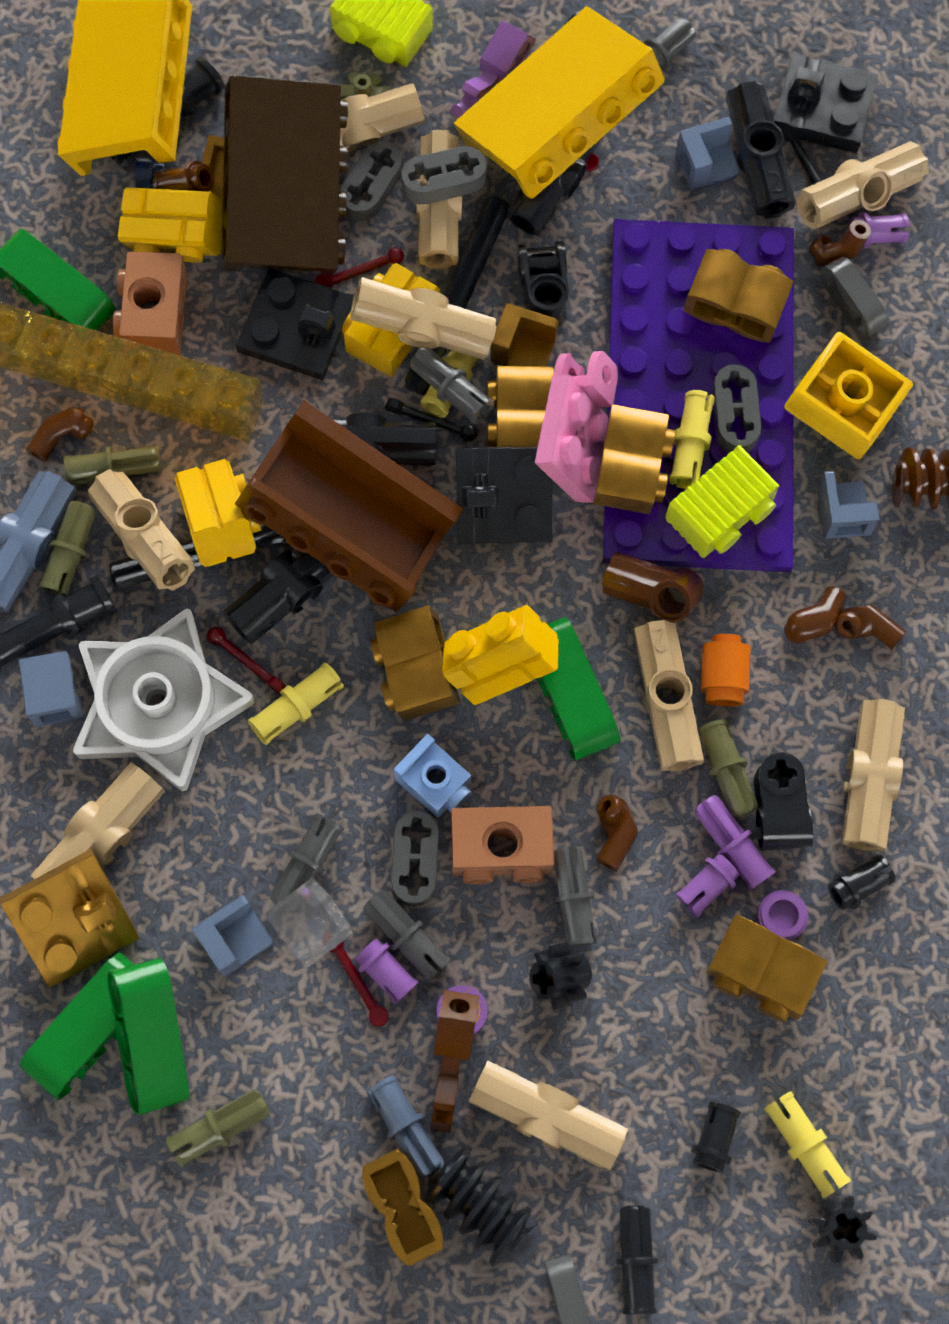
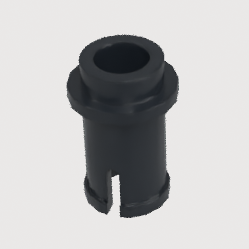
(850, 888)
(716, 1137)

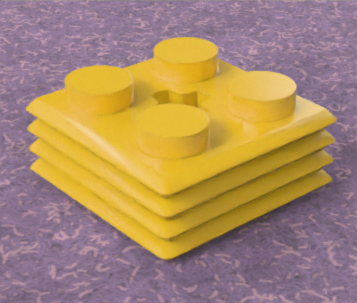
(844, 420)

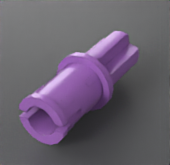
(733, 841)

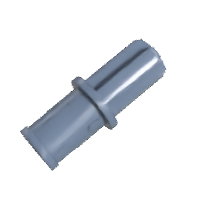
(406, 1126)

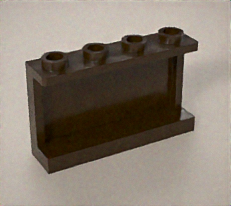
(283, 175)

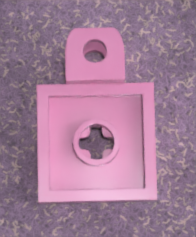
(576, 425)

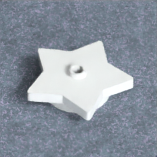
(163, 734)

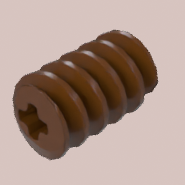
(921, 476)

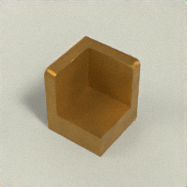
(523, 338)

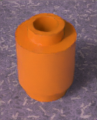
(725, 670)

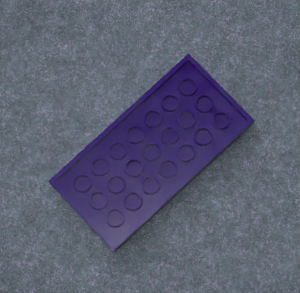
(669, 352)

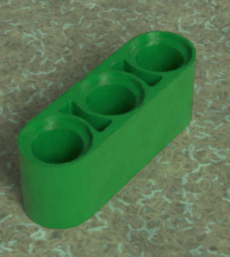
(53, 283)
(577, 697)
(75, 1036)
(148, 1036)

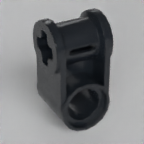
(544, 278)
(785, 810)

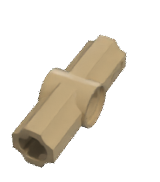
(380, 115)
(862, 185)
(439, 219)
(423, 318)
(141, 530)
(675, 723)
(874, 775)
(107, 821)
(548, 1115)

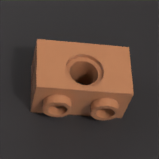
(152, 278)
(526, 826)

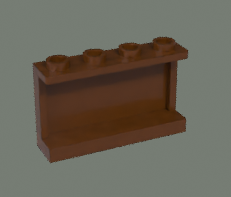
(348, 507)

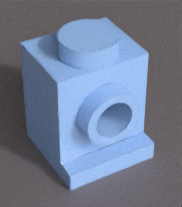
(413, 771)

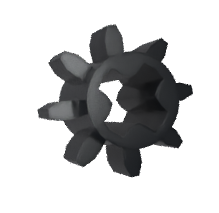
(560, 975)
(828, 1223)

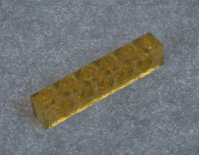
(129, 373)

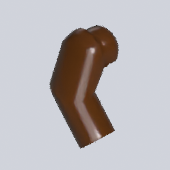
(848, 246)
(56, 426)
(816, 619)
(868, 621)
(619, 829)

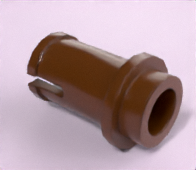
(192, 177)

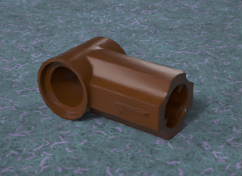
(649, 585)

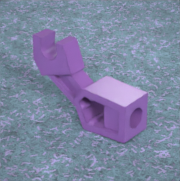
(503, 54)

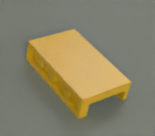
(124, 80)
(561, 100)

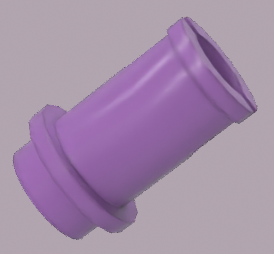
(882, 226)
(709, 883)
(385, 970)

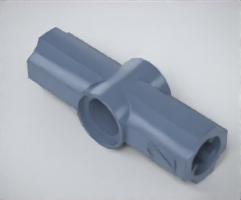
(29, 531)

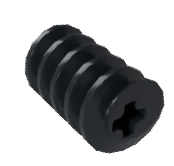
(480, 1205)

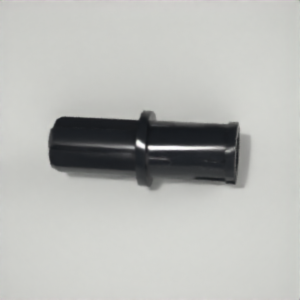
(637, 1260)

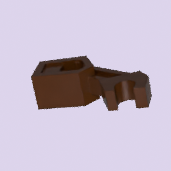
(454, 1043)

